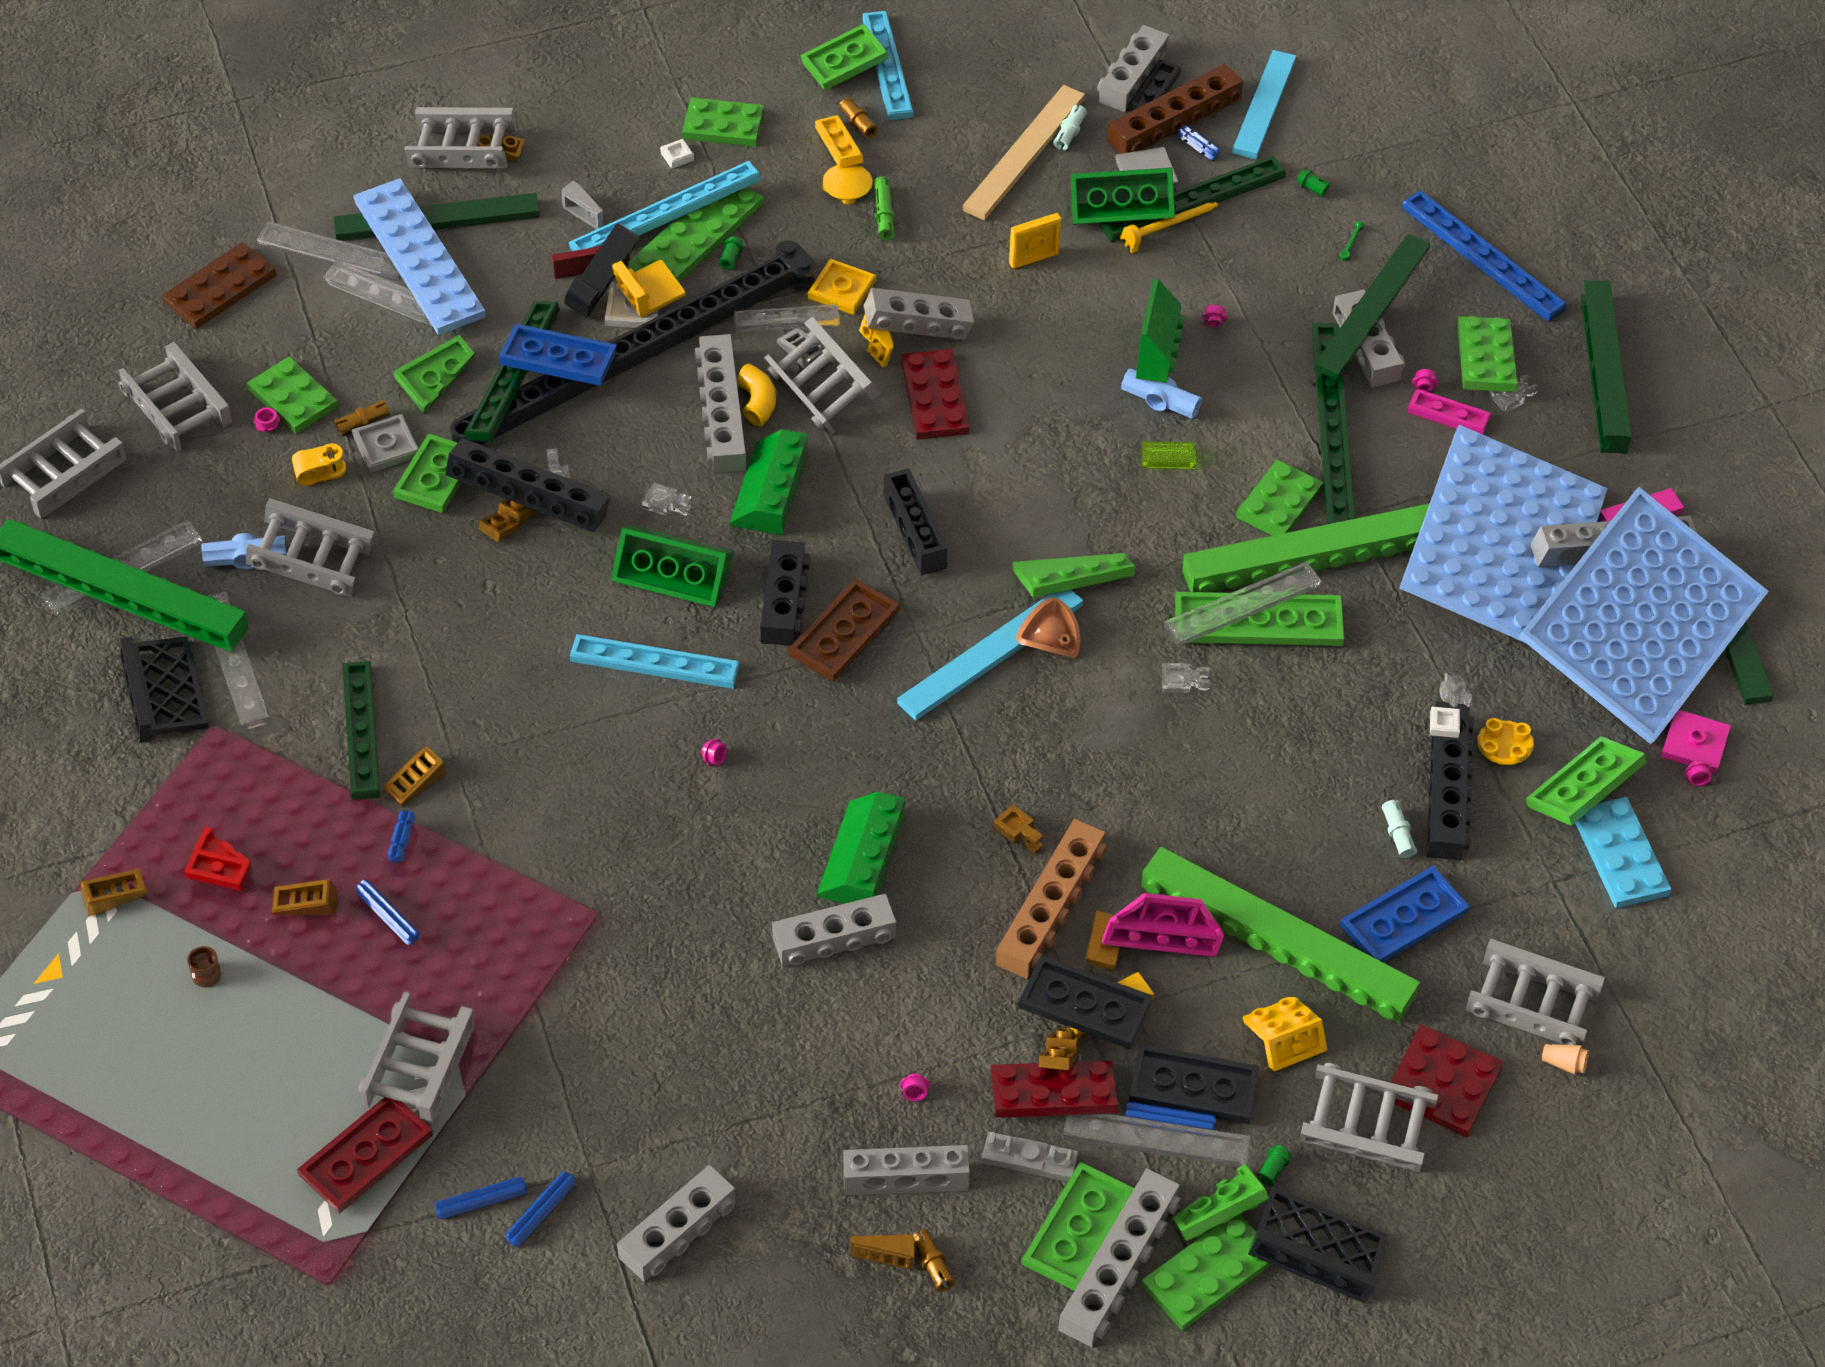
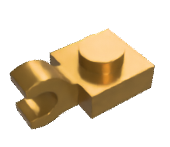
(1017, 825)

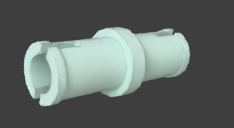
(1070, 127)
(1399, 829)

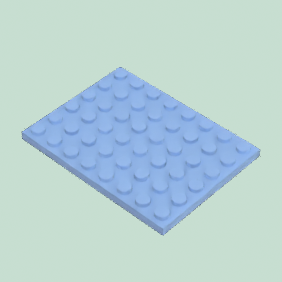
(1480, 530)
(1644, 615)

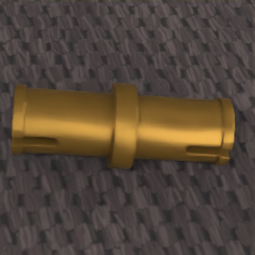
(858, 117)
(362, 417)
(933, 1261)

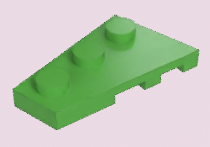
(434, 372)
(1229, 1200)

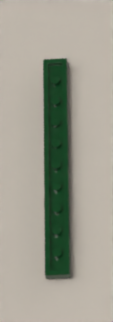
(1333, 433)

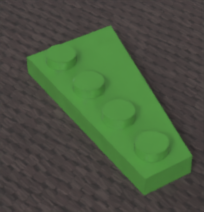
(1064, 574)

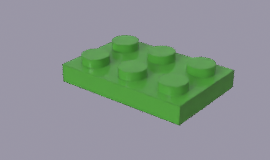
(844, 57)
(723, 122)
(292, 394)
(425, 477)
(1279, 499)

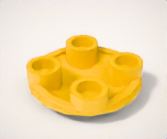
(847, 183)
(1505, 741)

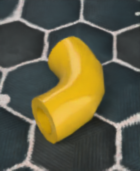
(761, 392)

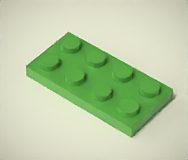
(1487, 354)
(1586, 780)
(1077, 1226)
(1205, 1272)

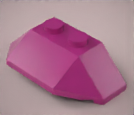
(1165, 925)

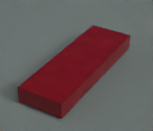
(574, 262)

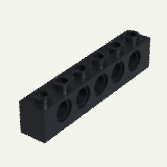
(527, 485)
(1450, 763)

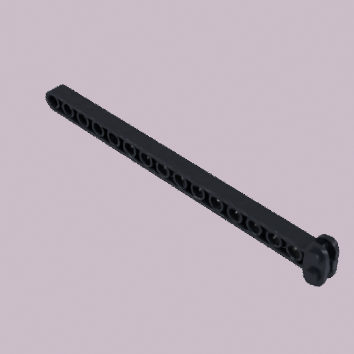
(787, 268)

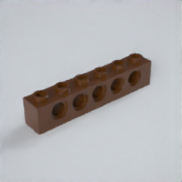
(1174, 109)

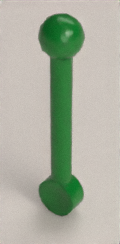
(1345, 254)

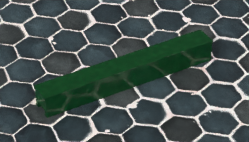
(1605, 367)

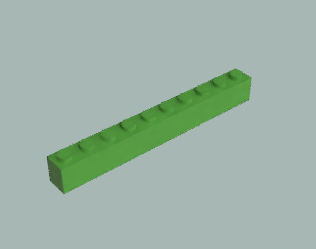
(1320, 546)
(1285, 936)

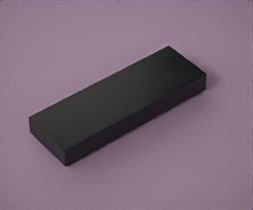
(1156, 84)

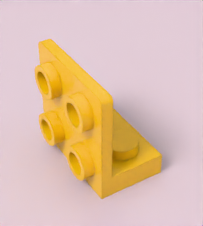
(648, 287)
(1288, 1031)

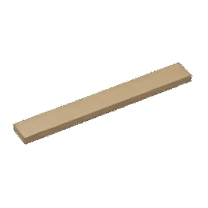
(1022, 153)

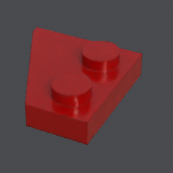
(217, 862)

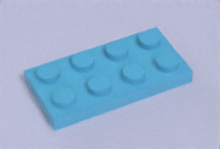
(1622, 853)

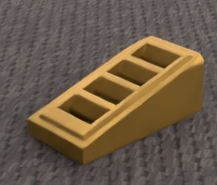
(409, 770)
(106, 902)
(323, 903)
(885, 1249)

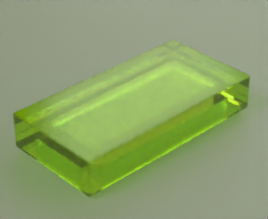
(1168, 455)

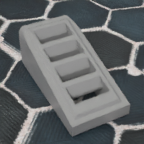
(582, 205)
(806, 359)

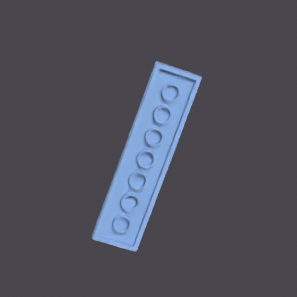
(419, 256)

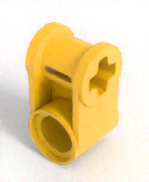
(316, 465)

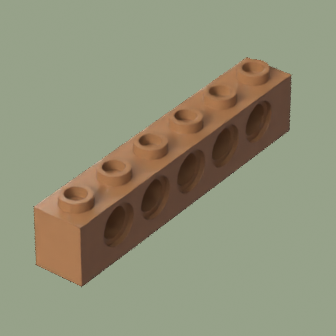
(1078, 840)

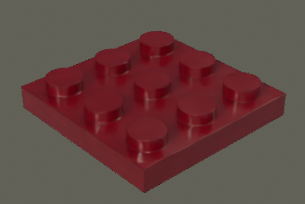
(1453, 1072)

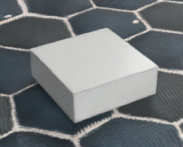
(677, 153)
(1444, 722)

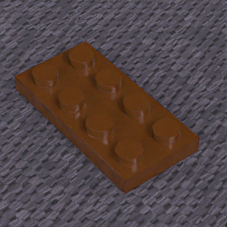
(219, 285)
(844, 629)

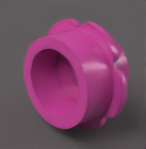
(1214, 315)
(1425, 380)
(266, 419)
(714, 752)
(1699, 773)
(915, 1087)

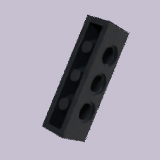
(915, 522)
(783, 593)

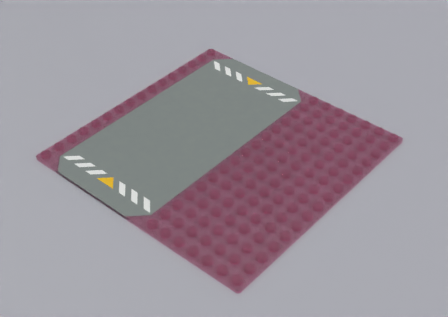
(249, 1078)

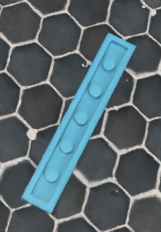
(889, 71)
(1264, 104)
(654, 661)

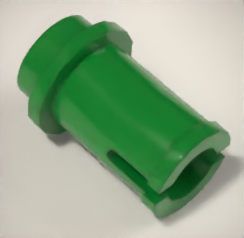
(1312, 182)
(733, 248)
(1277, 1159)

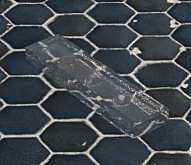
(785, 318)

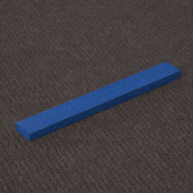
(1484, 256)

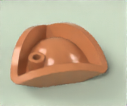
(1051, 629)

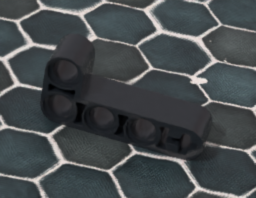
(599, 274)

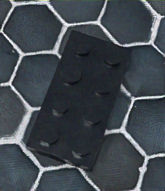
(1085, 1002)
(1194, 1083)

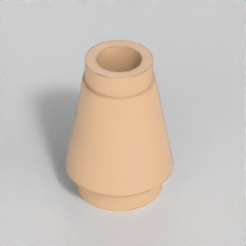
(1566, 1057)

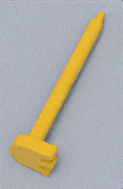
(1133, 234)

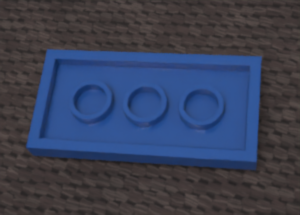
(557, 354)
(1404, 915)

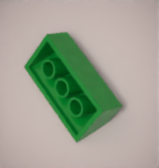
(1122, 196)
(1160, 335)
(771, 482)
(671, 565)
(863, 848)

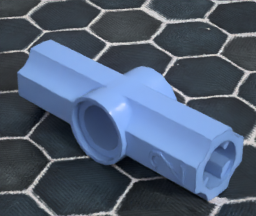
(1162, 395)
(235, 551)

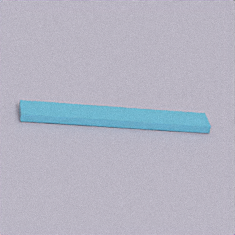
(675, 205)
(973, 663)

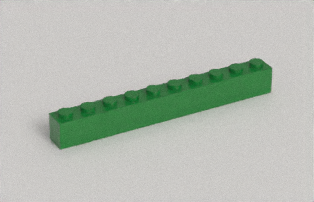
(122, 585)

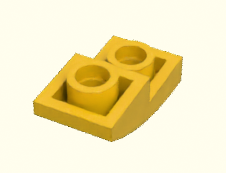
(880, 343)

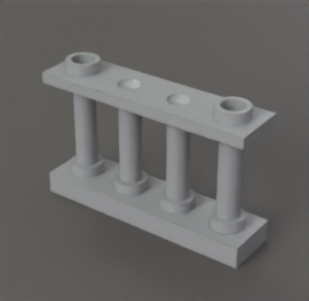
(461, 120)
(846, 369)
(189, 377)
(74, 480)
(317, 526)
(1541, 970)
(437, 1076)
(1347, 1138)

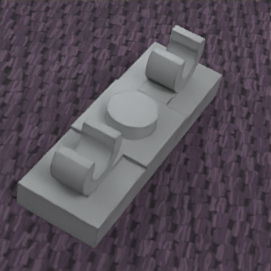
(1029, 1156)

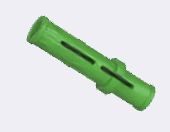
(885, 215)

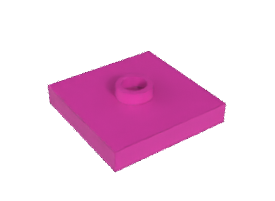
(1695, 739)

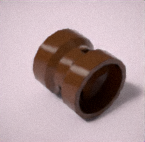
(204, 966)

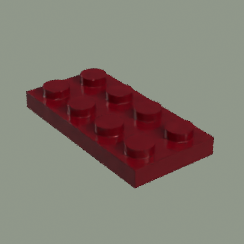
(935, 394)
(1040, 1091)
(364, 1153)

